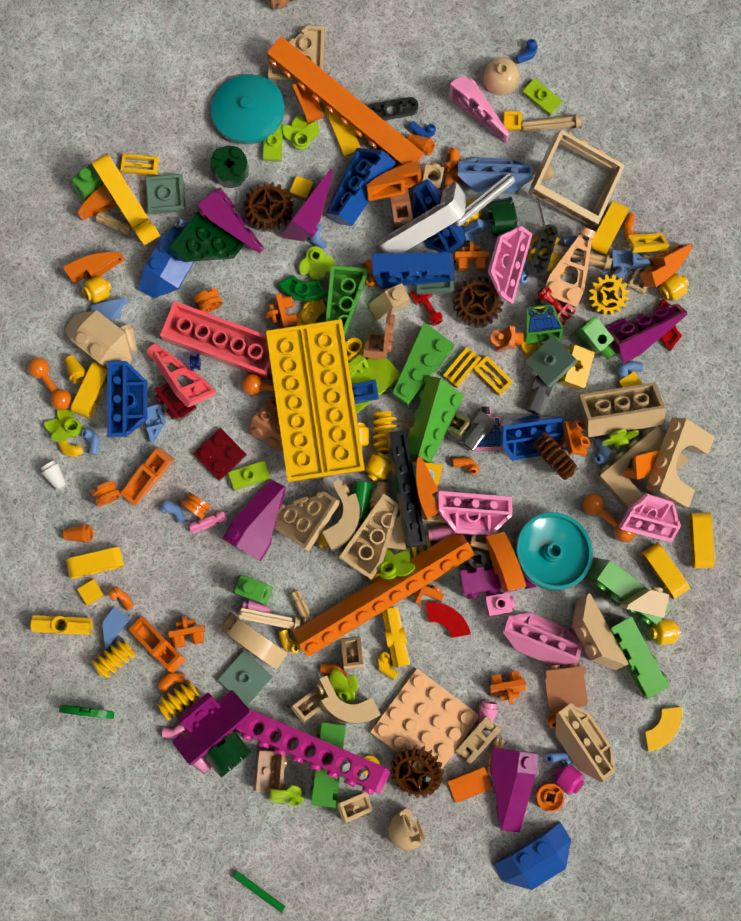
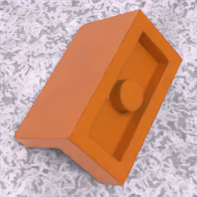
(310, 108)
(642, 465)
(469, 784)

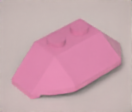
(509, 261)
(474, 512)
(651, 517)
(542, 639)

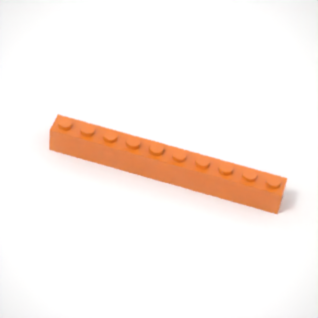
(342, 103)
(382, 594)

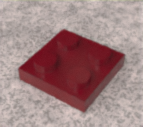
(220, 454)

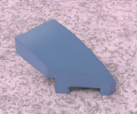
(475, 228)
(628, 260)
(111, 309)
(155, 421)
(112, 626)

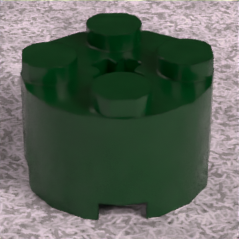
(225, 157)
(503, 216)
(227, 754)

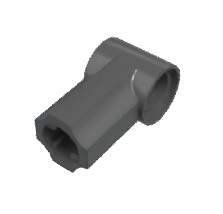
(538, 396)
(480, 427)

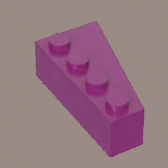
(483, 581)

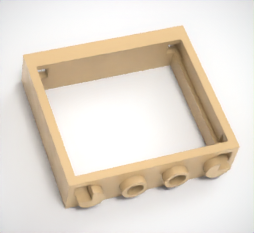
(563, 204)

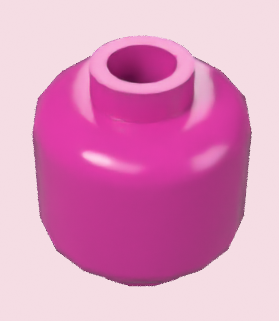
(569, 779)

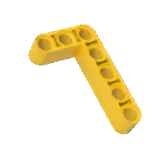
(125, 199)

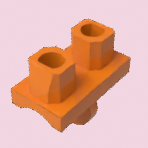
(471, 254)
(281, 304)
(506, 339)
(574, 438)
(178, 636)
(507, 690)

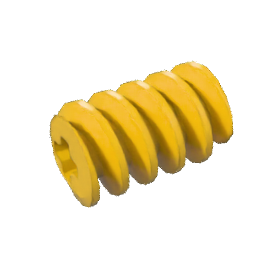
(384, 425)
(114, 659)
(178, 701)

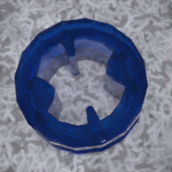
(195, 362)

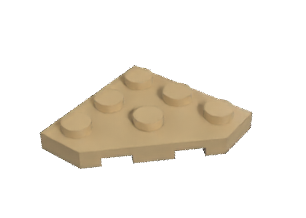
(310, 43)
(306, 518)

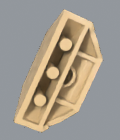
(99, 337)
(595, 635)
(584, 742)

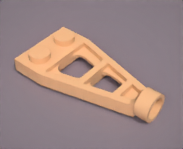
(572, 292)

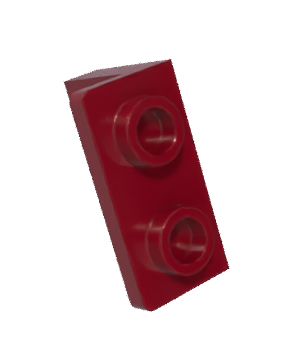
(176, 407)

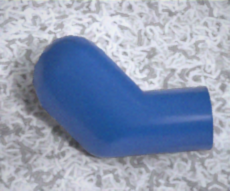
(529, 53)
(427, 131)

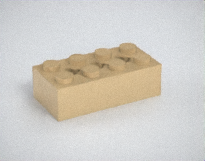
(622, 409)

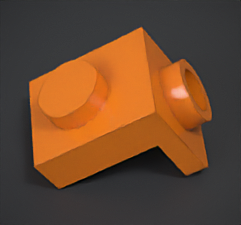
(432, 592)

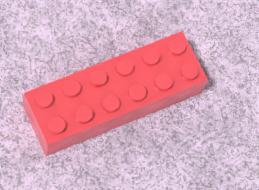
(217, 339)

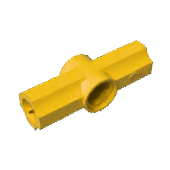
(49, 624)
(395, 637)

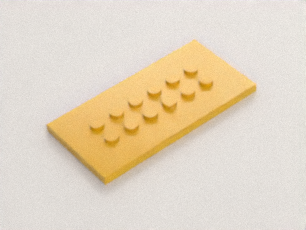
(315, 401)

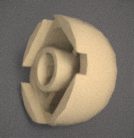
(501, 76)
(405, 832)

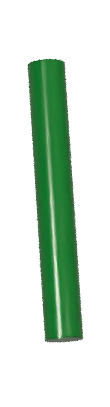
(259, 891)

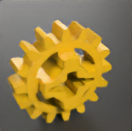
(613, 289)

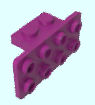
(208, 724)

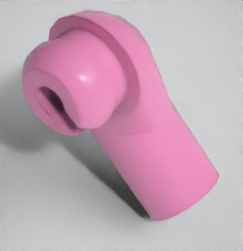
(173, 733)

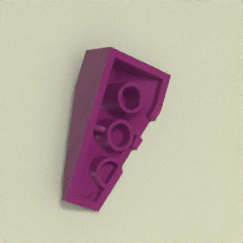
(221, 211)
(309, 215)
(638, 334)
(254, 524)
(513, 781)

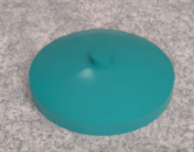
(247, 109)
(554, 551)

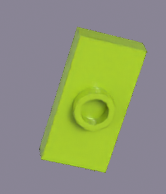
(542, 97)
(273, 146)
(249, 475)

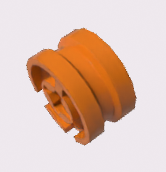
(208, 300)
(105, 493)
(195, 505)
(541, 797)

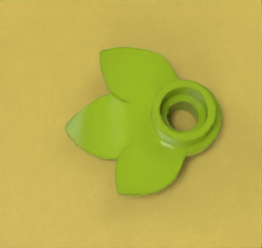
(301, 130)
(316, 267)
(61, 426)
(620, 438)
(397, 563)
(344, 685)
(292, 795)

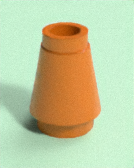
(425, 144)
(80, 533)

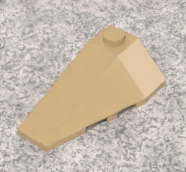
(370, 542)

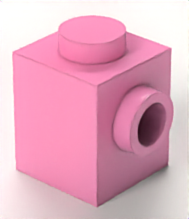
(499, 604)

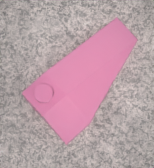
(469, 97)

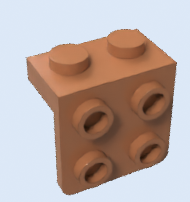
(380, 343)
(266, 425)
(565, 686)

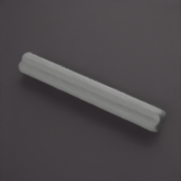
(486, 198)

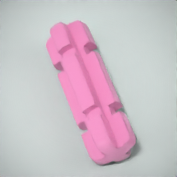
(207, 522)

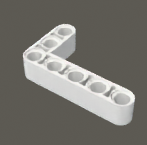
(429, 223)

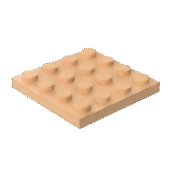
(425, 717)

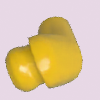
(288, 643)

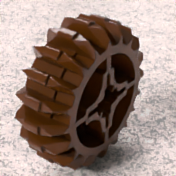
(260, 207)
(482, 309)
(555, 456)
(419, 765)

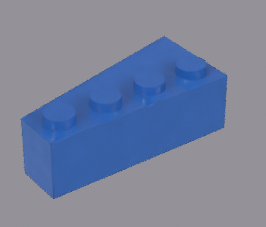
(352, 191)
(412, 268)

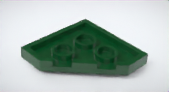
(204, 242)

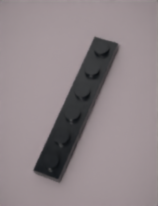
(406, 489)

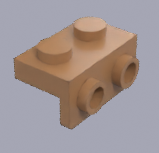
(269, 771)

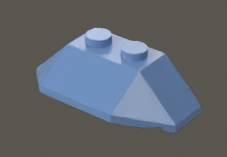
(483, 173)

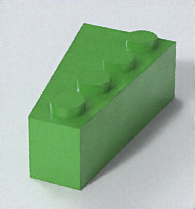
(344, 293)
(425, 359)
(433, 417)
(618, 585)
(641, 662)
(325, 787)

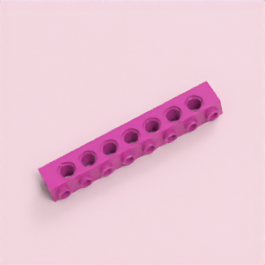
(372, 783)

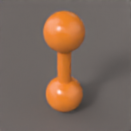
(253, 385)
(60, 398)
(594, 505)

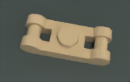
(478, 740)

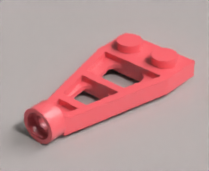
(190, 394)

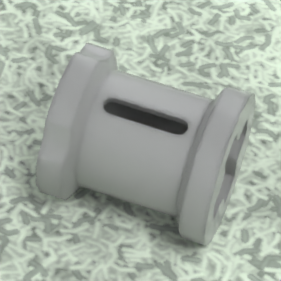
(482, 560)

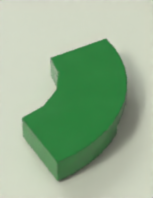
(302, 290)
(85, 711)

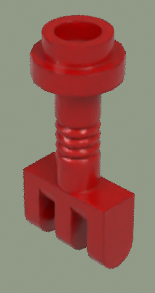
(545, 294)
(435, 318)

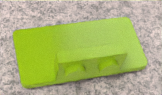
(379, 369)

